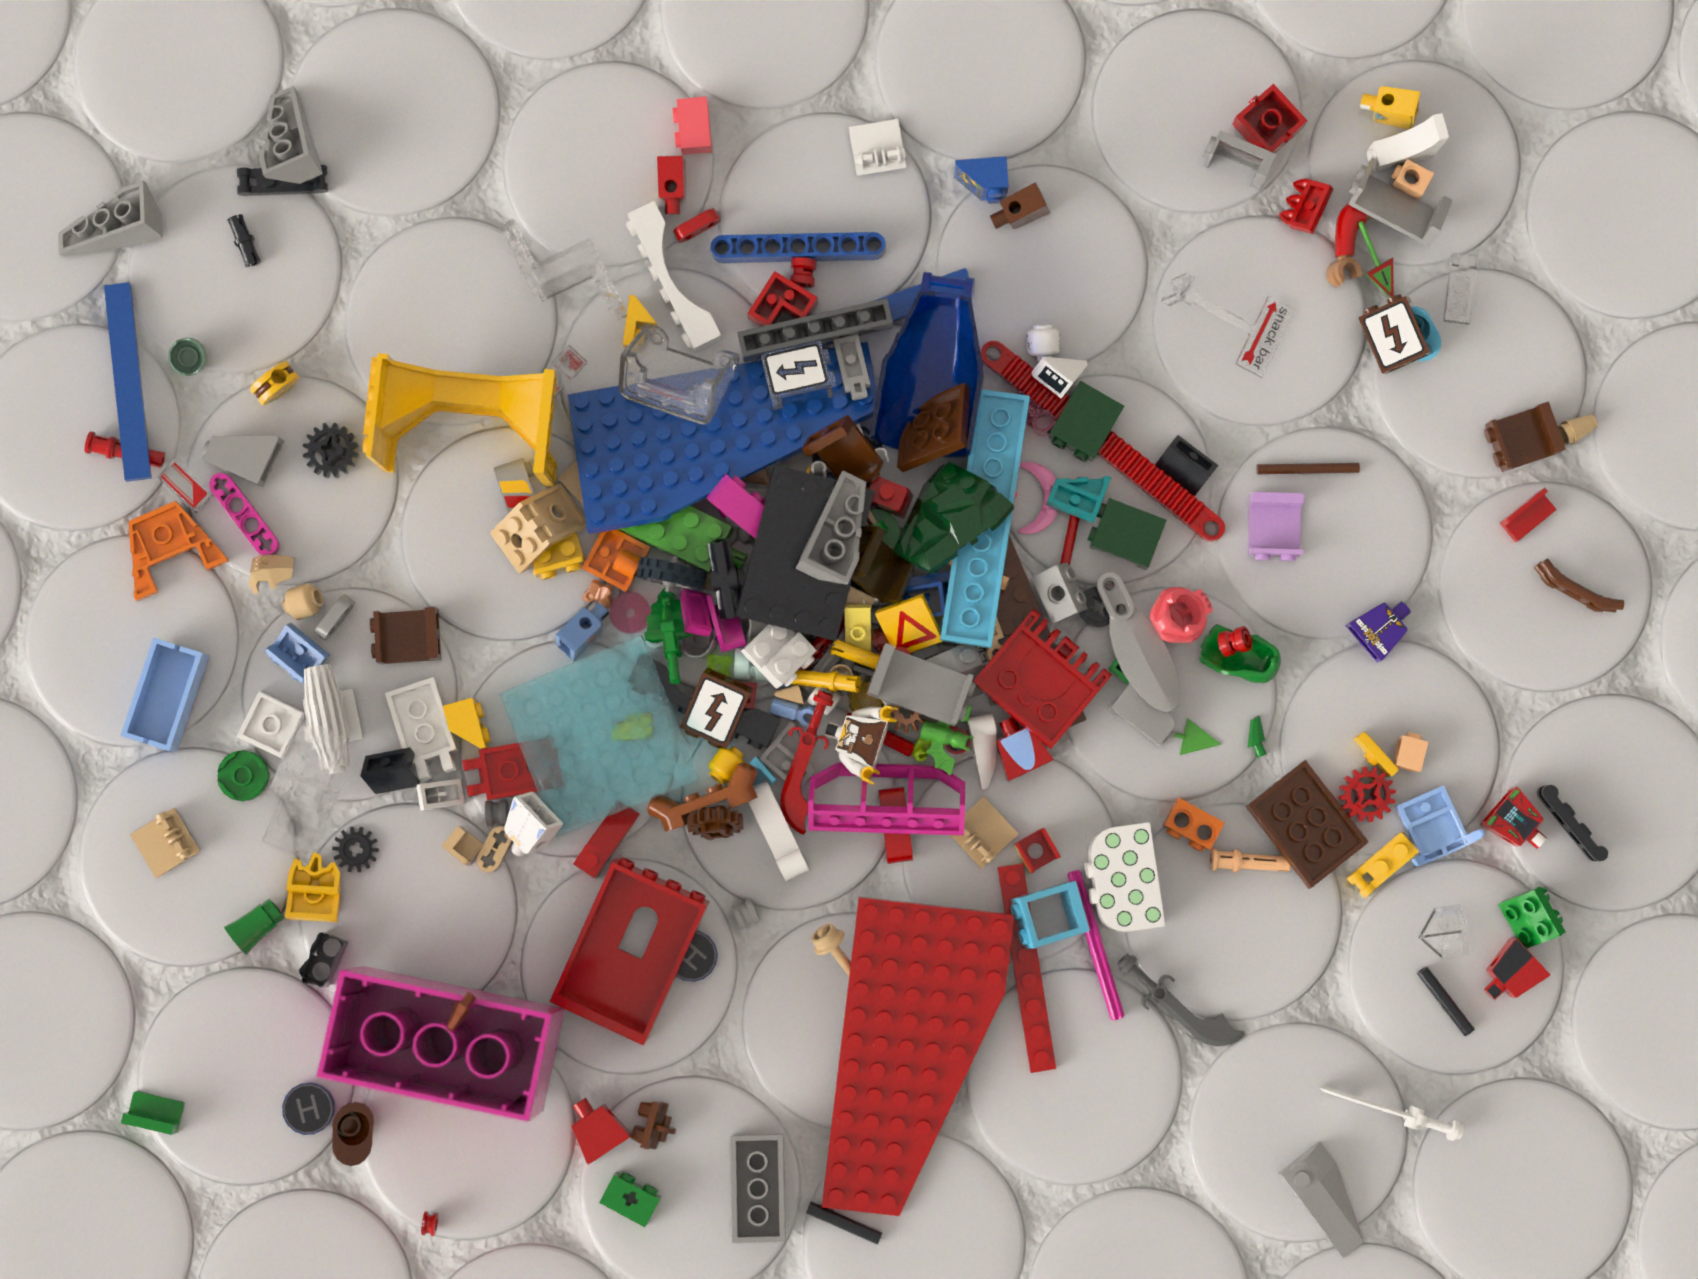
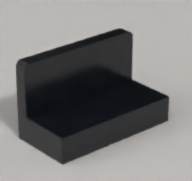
(1186, 465)
(389, 771)

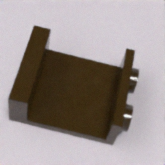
(879, 568)

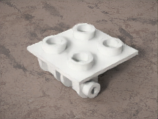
(877, 147)

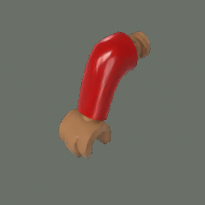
(1345, 238)

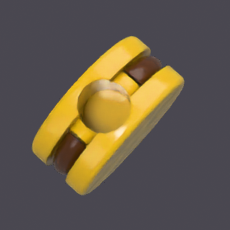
(274, 383)

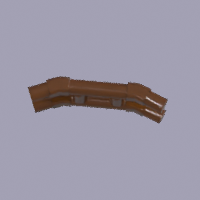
(1554, 579)

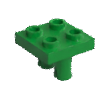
(1532, 917)

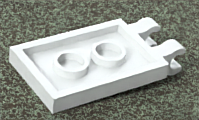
(422, 725)

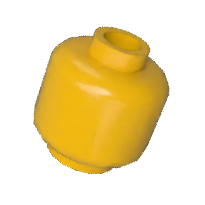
(724, 763)

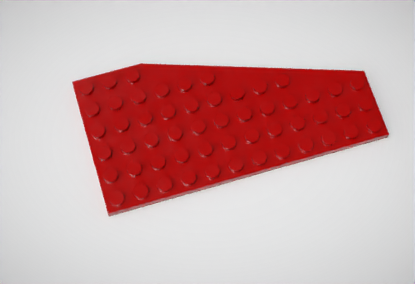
(911, 1026)

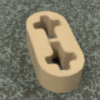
(489, 845)

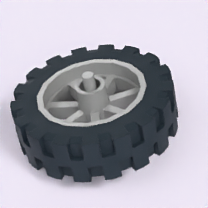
(671, 574)

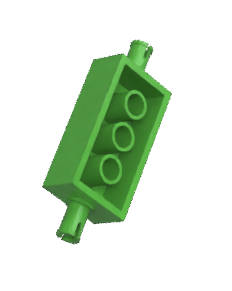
(686, 537)

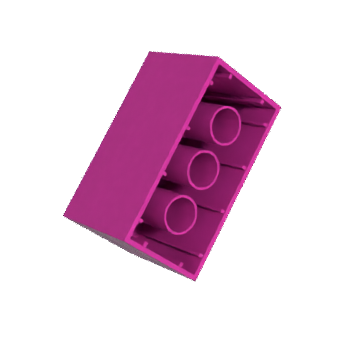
(394, 1038)

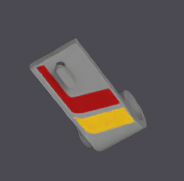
(514, 482)

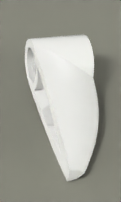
(983, 746)

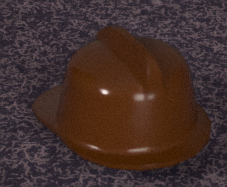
(352, 1133)

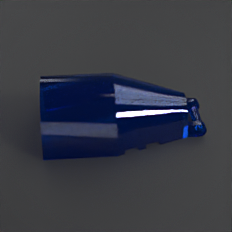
(930, 355)

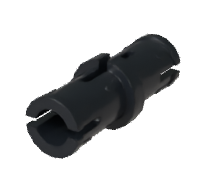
(244, 240)

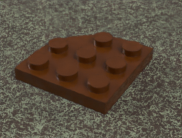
(936, 429)

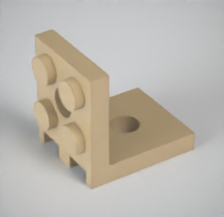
(537, 526)

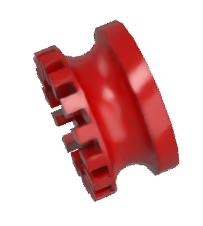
(430, 1224)

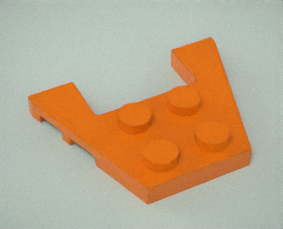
(162, 536)

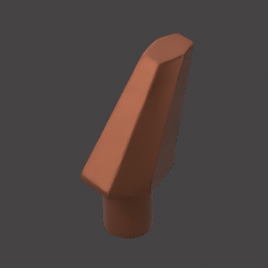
(460, 1011)

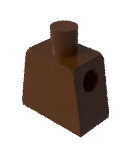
(1031, 204)

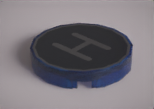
(699, 959)
(308, 1108)

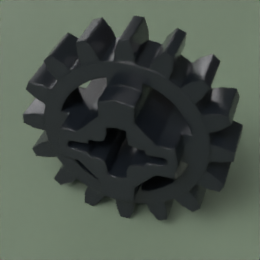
(329, 461)

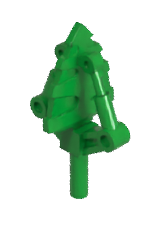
(667, 626)

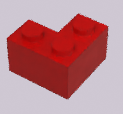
(778, 297)

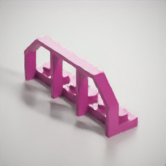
(887, 818)

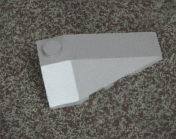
(288, 146)

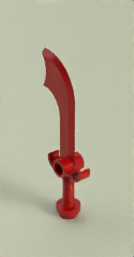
(792, 802)

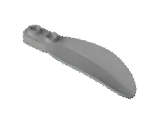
(1139, 648)

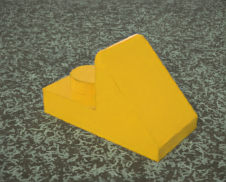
(636, 316)

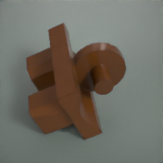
(656, 1127)

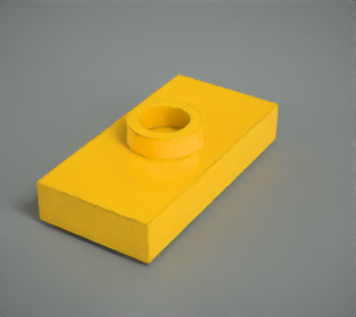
(1375, 755)

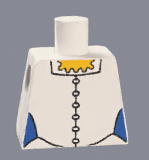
(530, 824)

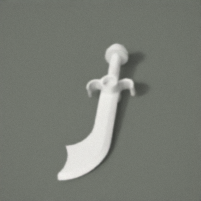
(1413, 1117)

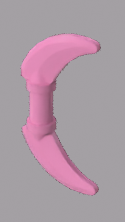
(1047, 513)

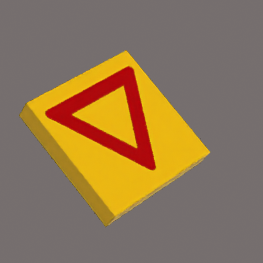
(909, 624)

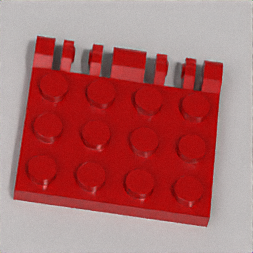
(1039, 682)

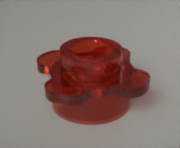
(878, 639)

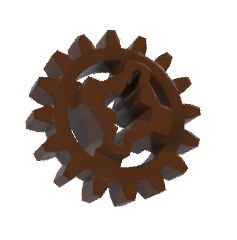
(715, 822)

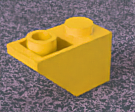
(465, 721)

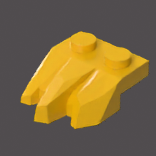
(313, 891)

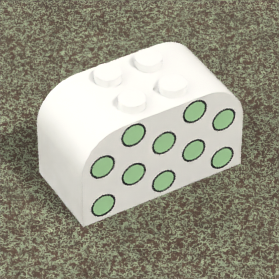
(1125, 878)

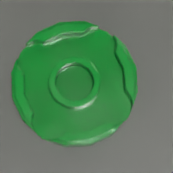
(243, 775)

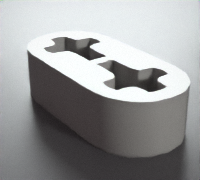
(334, 617)

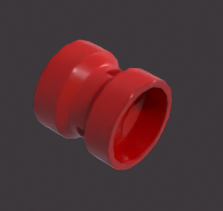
(803, 271)
(1235, 641)

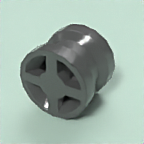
(496, 812)

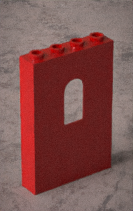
(615, 985)

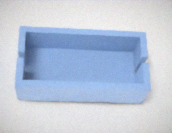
(165, 695)

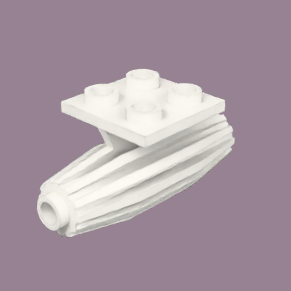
(331, 708)

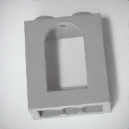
(1261, 167)

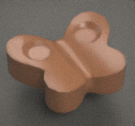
(599, 592)

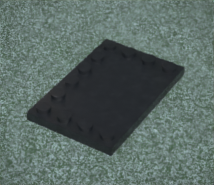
(772, 586)

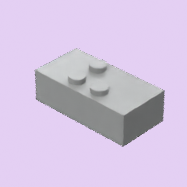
(758, 1188)

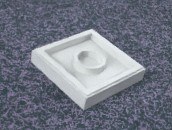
(270, 724)

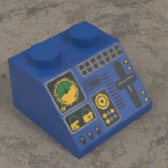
(984, 177)

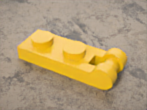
(1383, 863)

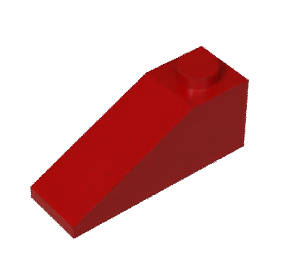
(605, 842)

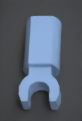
(791, 710)

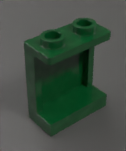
(1085, 422)
(1126, 532)

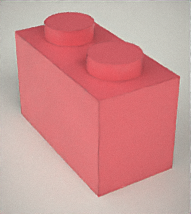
(694, 125)

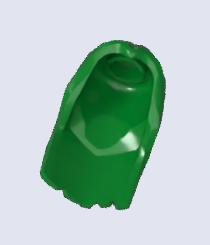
(1255, 666)

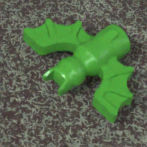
(941, 735)

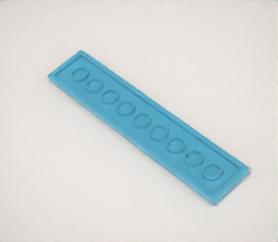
(979, 567)

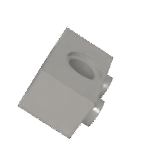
(1048, 587)

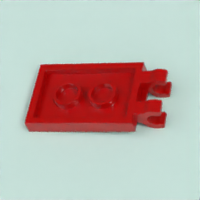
(501, 772)

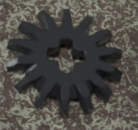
(346, 854)

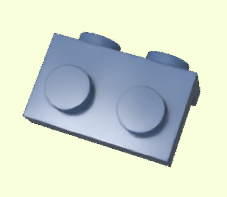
(296, 652)

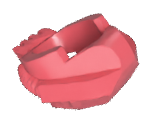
(1180, 614)

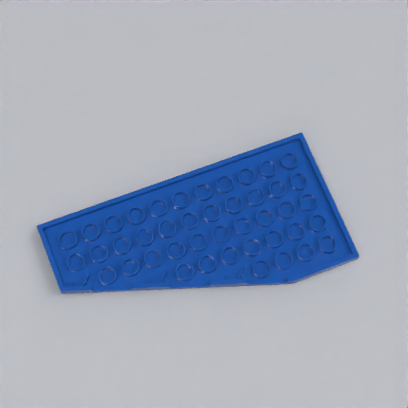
(651, 464)

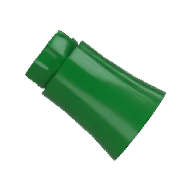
(254, 925)

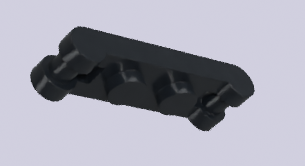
(276, 187)
(1565, 816)

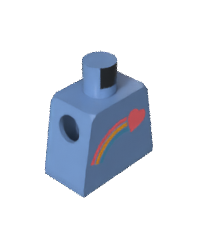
(573, 638)

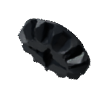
(1095, 618)

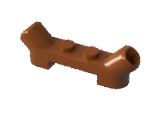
(737, 792)

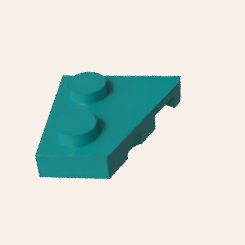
(1079, 496)

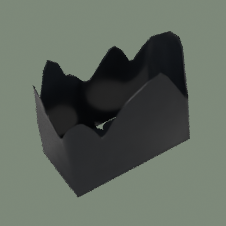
(333, 962)

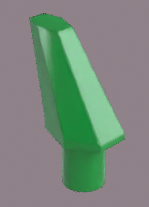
(1256, 737)

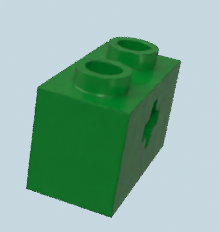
(637, 1211)

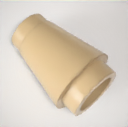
(1577, 428)

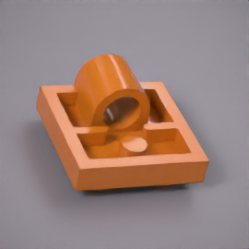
(615, 558)

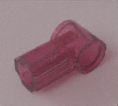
(1034, 413)

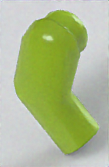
(920, 749)

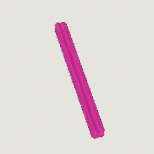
(1098, 952)

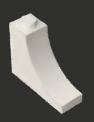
(1414, 144)

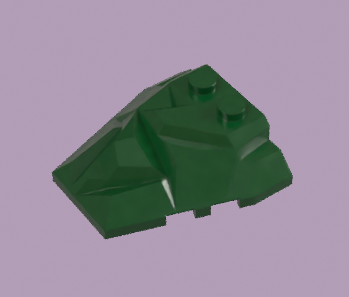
(948, 515)

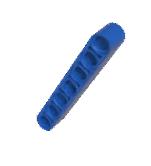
(786, 241)

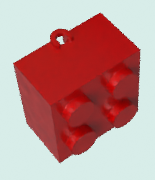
(1269, 120)

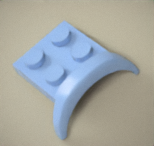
(1434, 826)

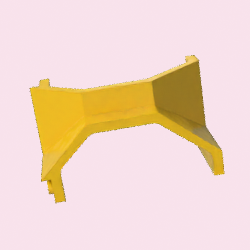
(408, 394)

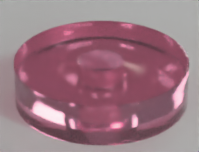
(621, 605)

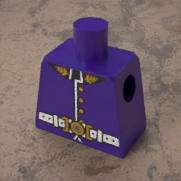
(1380, 629)

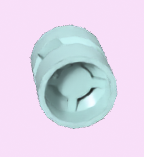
(744, 668)

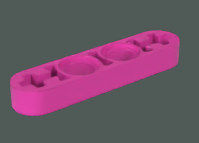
(242, 516)

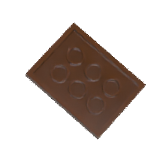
(1307, 824)

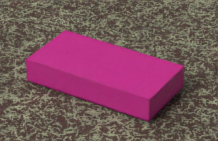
(695, 612)

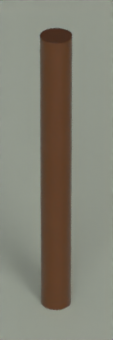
(1310, 468)

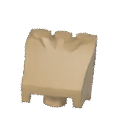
(270, 569)

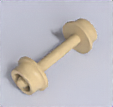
(827, 940)

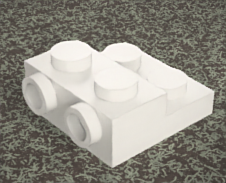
(779, 654)

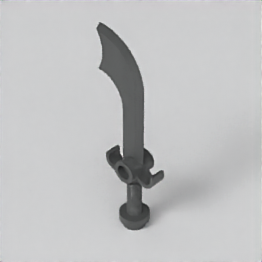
(1211, 1032)

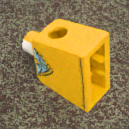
(1393, 106)

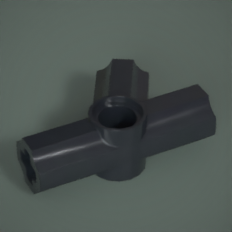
(724, 577)

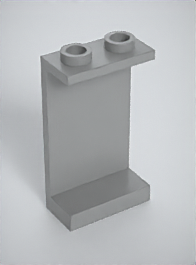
(1397, 207)
(921, 686)

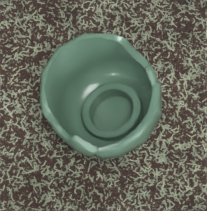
(187, 356)

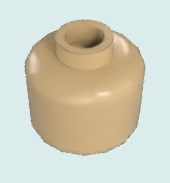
(303, 601)

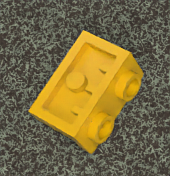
(558, 557)

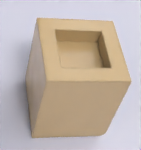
(463, 845)

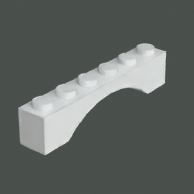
(651, 231)

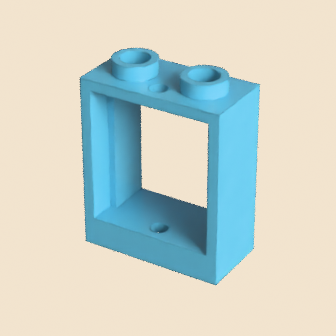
(1073, 910)

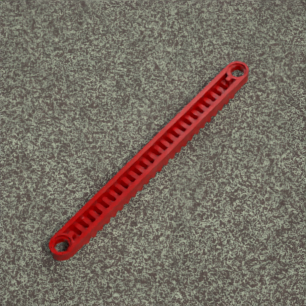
(1113, 450)

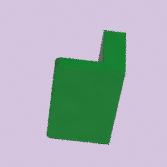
(154, 1113)

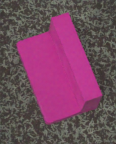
(728, 631)

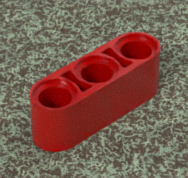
(897, 845)

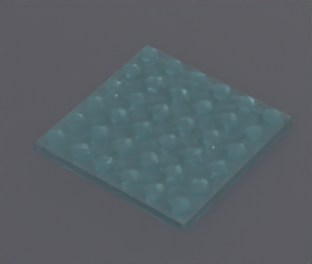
(599, 735)

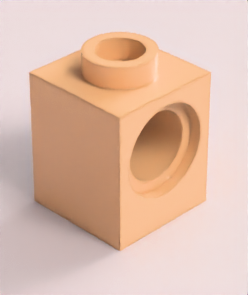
(1420, 174)
(1410, 752)

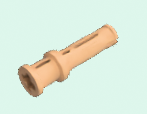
(1237, 860)

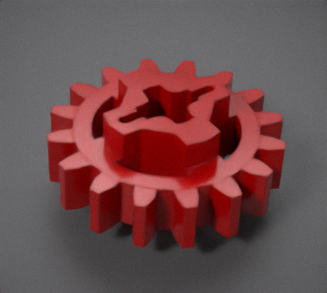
(1376, 801)

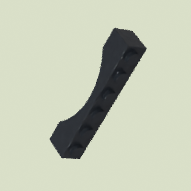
(753, 723)

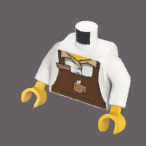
(861, 739)

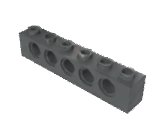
(825, 326)

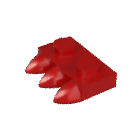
(1308, 205)

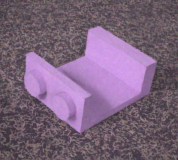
(1275, 525)

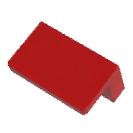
(1528, 515)

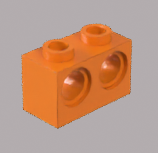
(1195, 818)

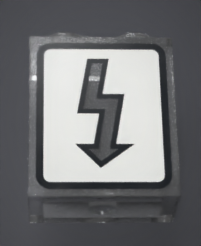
(797, 371)

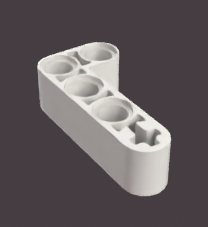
(777, 832)

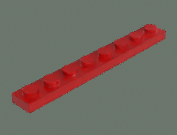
(1027, 978)

